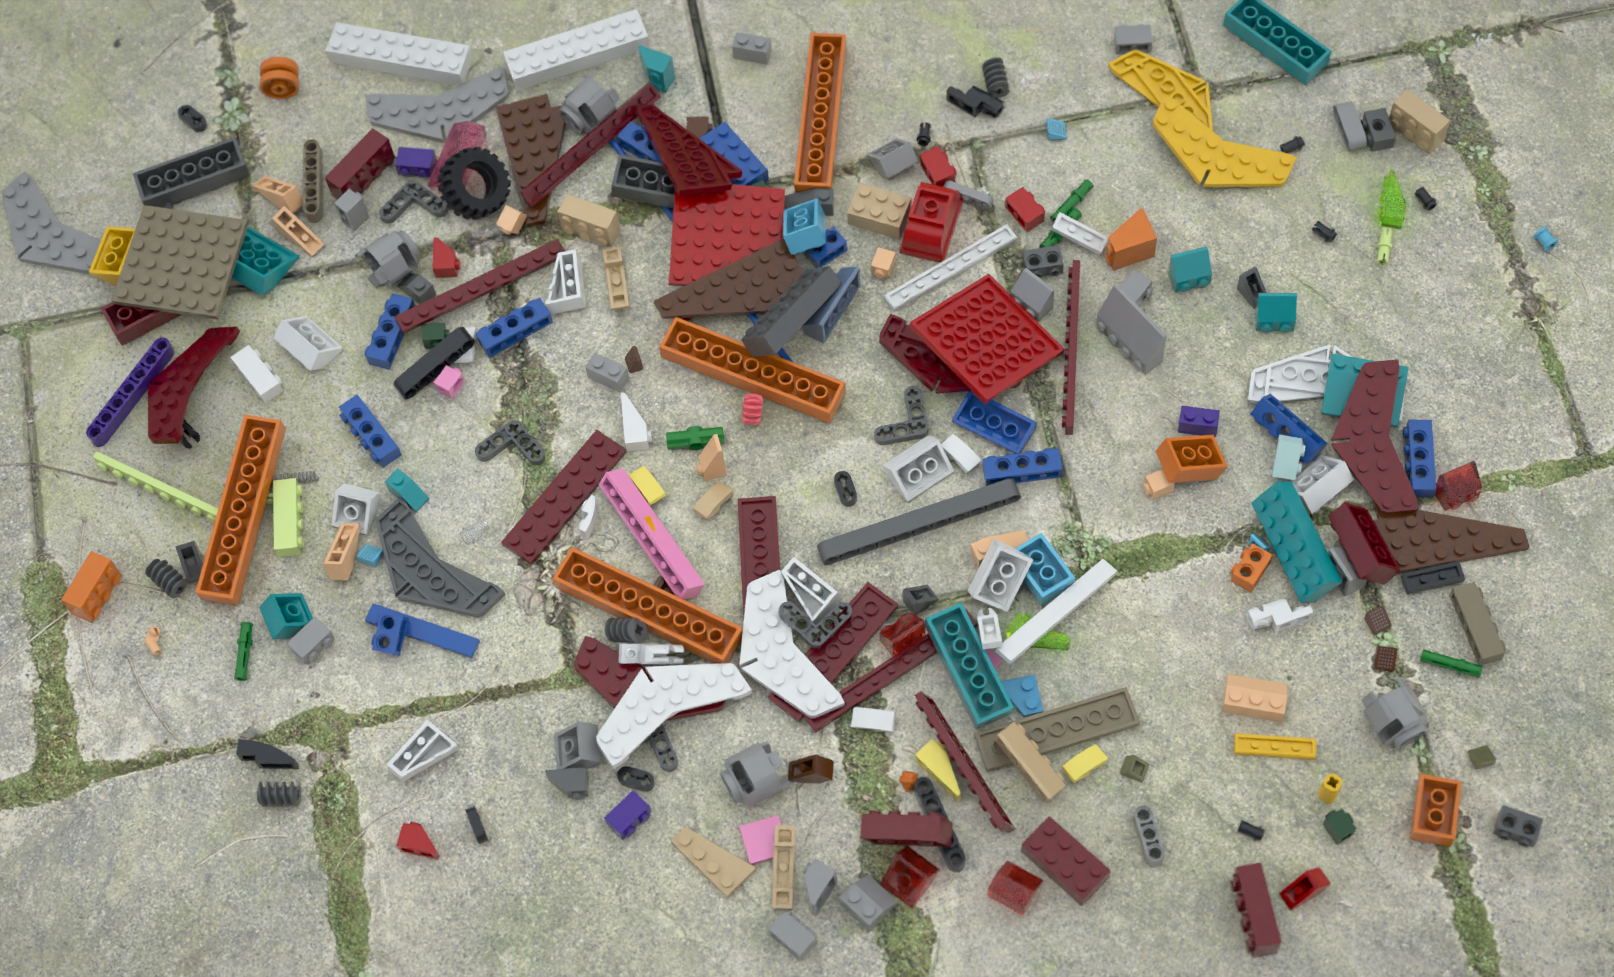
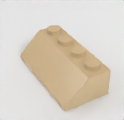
(1029, 761)

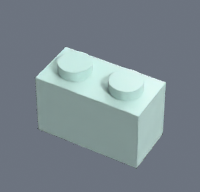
(1287, 457)

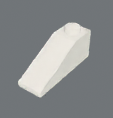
(635, 429)

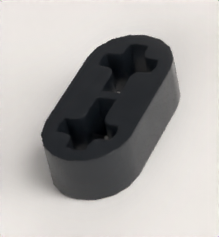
(189, 121)
(842, 489)
(636, 774)
(476, 825)

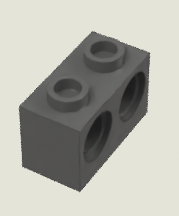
(1041, 258)
(1518, 821)

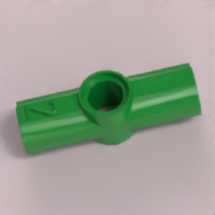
(693, 438)

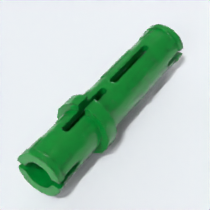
(1075, 197)
(1054, 237)
(244, 643)
(1458, 665)

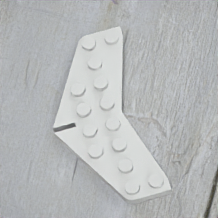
(1295, 377)
(779, 661)
(672, 691)

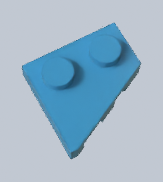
(1024, 695)

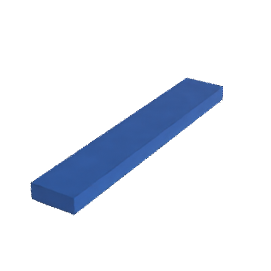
(429, 632)

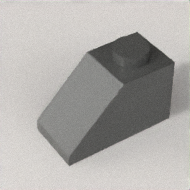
(417, 288)
(570, 781)

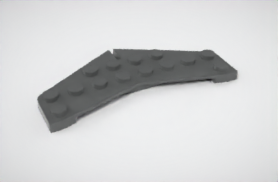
(425, 576)

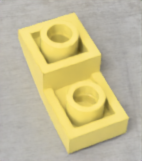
(647, 485)
(1084, 763)

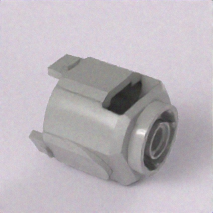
(587, 105)
(390, 258)
(1396, 715)
(752, 774)

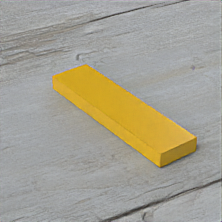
(1275, 746)

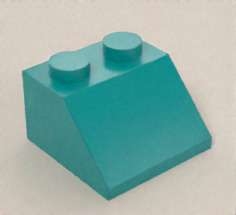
(657, 68)
(1190, 269)
(1276, 312)
(285, 614)

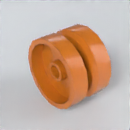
(279, 78)

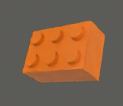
(1191, 458)
(91, 587)
(1435, 810)

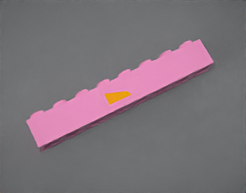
(651, 534)

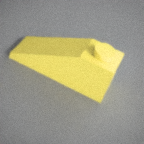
(936, 763)

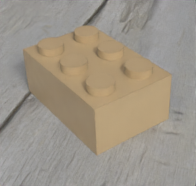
(1418, 121)
(879, 210)
(589, 221)

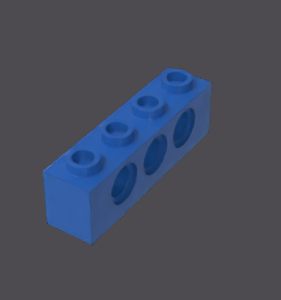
(628, 140)
(510, 336)
(385, 356)
(356, 408)
(1285, 418)
(1422, 431)
(1031, 472)

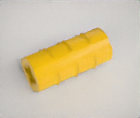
(1330, 788)

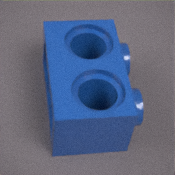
(828, 251)
(395, 634)

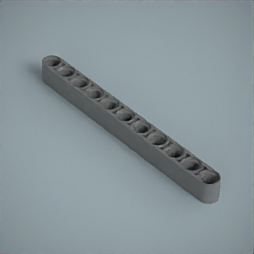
(918, 521)

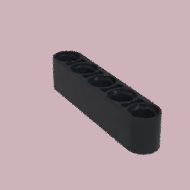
(433, 362)
(931, 796)

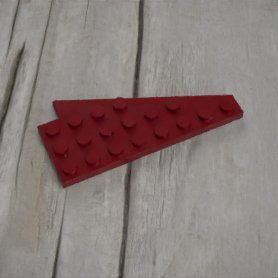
(686, 158)

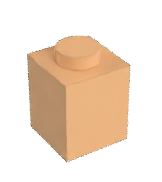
(511, 220)
(883, 263)
(1157, 484)

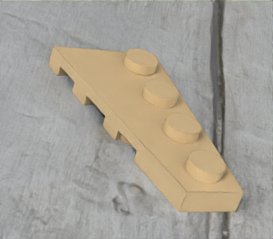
(715, 863)

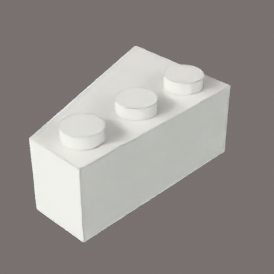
(567, 285)
(812, 592)
(421, 752)

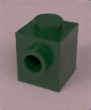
(433, 334)
(1339, 825)

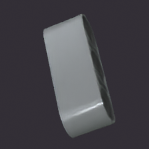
(1349, 125)
(1148, 826)

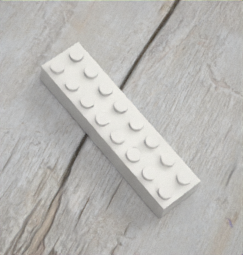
(576, 50)
(399, 54)

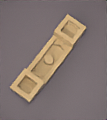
(616, 278)
(783, 866)

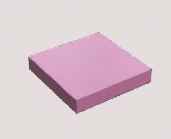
(759, 839)

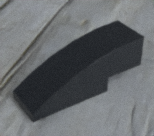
(265, 755)

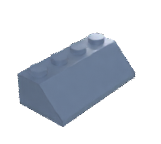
(827, 316)

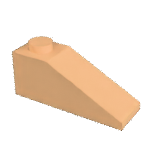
(279, 193)
(295, 231)
(712, 460)
(980, 547)
(342, 553)

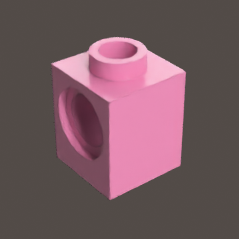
(449, 381)

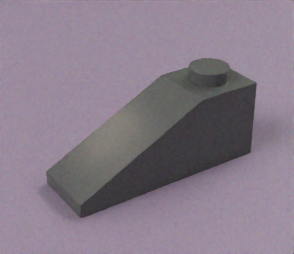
(824, 195)

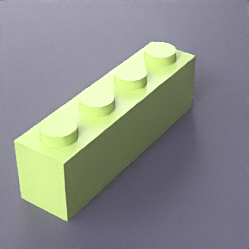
(287, 517)

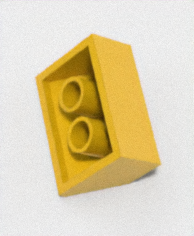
(112, 254)

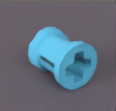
(1545, 239)

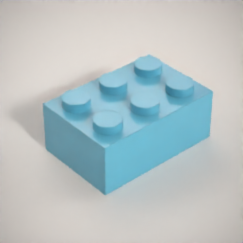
(804, 226)
(1048, 573)

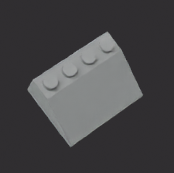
(1131, 330)

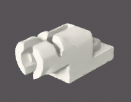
(1278, 615)
(989, 629)
(650, 653)

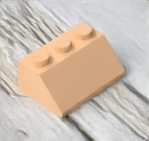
(1255, 698)

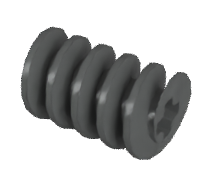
(995, 77)
(166, 577)
(625, 630)
(279, 795)

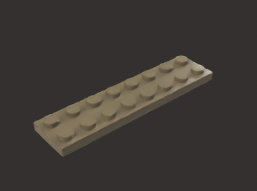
(1065, 726)

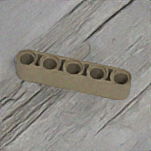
(310, 174)

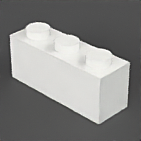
(257, 373)

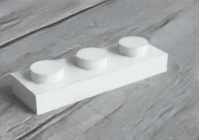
(1079, 233)

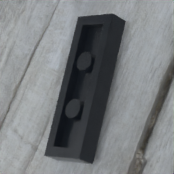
(1433, 577)

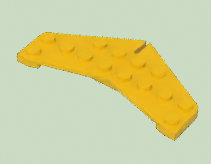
(1156, 79)
(1225, 161)

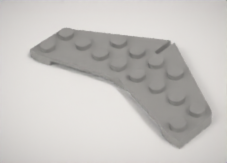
(427, 115)
(39, 235)

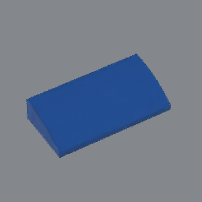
(995, 423)

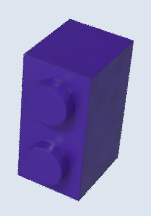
(415, 162)
(1198, 421)
(628, 815)

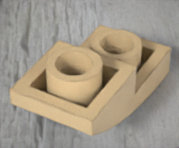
(710, 502)

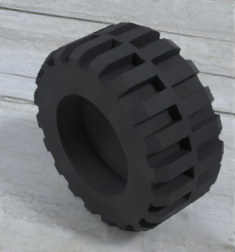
(490, 170)

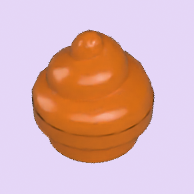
(908, 780)

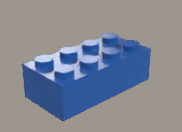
(731, 147)

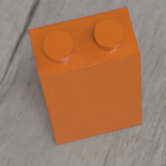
(1131, 242)

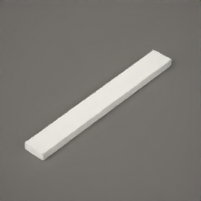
(950, 268)
(1056, 611)

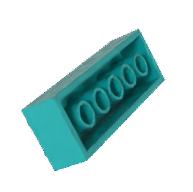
(1277, 39)
(1296, 542)
(968, 665)

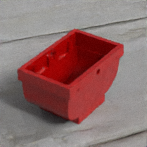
(931, 222)

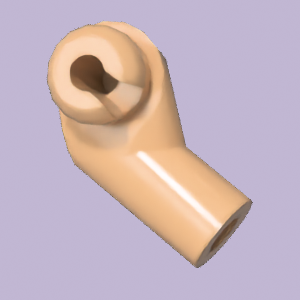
(152, 639)

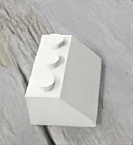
(307, 342)
(918, 467)
(1321, 482)
(1000, 575)

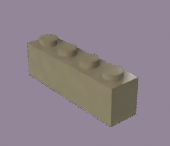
(1477, 623)

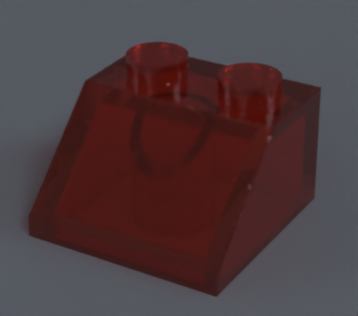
(1458, 486)
(902, 633)
(909, 876)
(1014, 887)

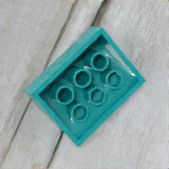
(262, 262)
(1340, 382)

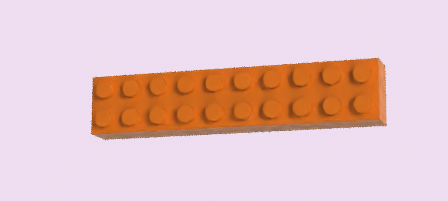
(820, 111)
(763, 375)
(241, 510)
(662, 612)

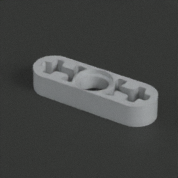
(971, 196)

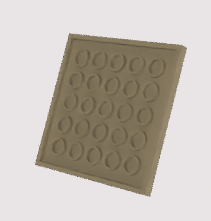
(180, 262)

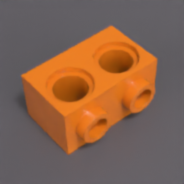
(1254, 569)

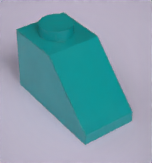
(403, 486)

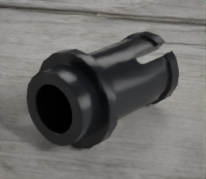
(923, 138)
(1292, 145)
(1428, 202)
(1324, 231)
(1251, 830)

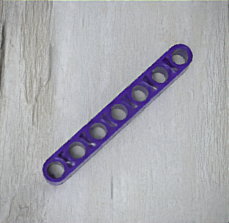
(127, 399)

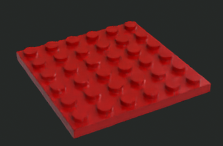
(722, 229)
(986, 338)

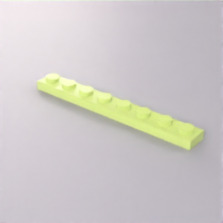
(153, 485)

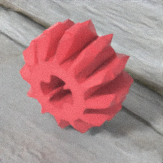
(752, 409)

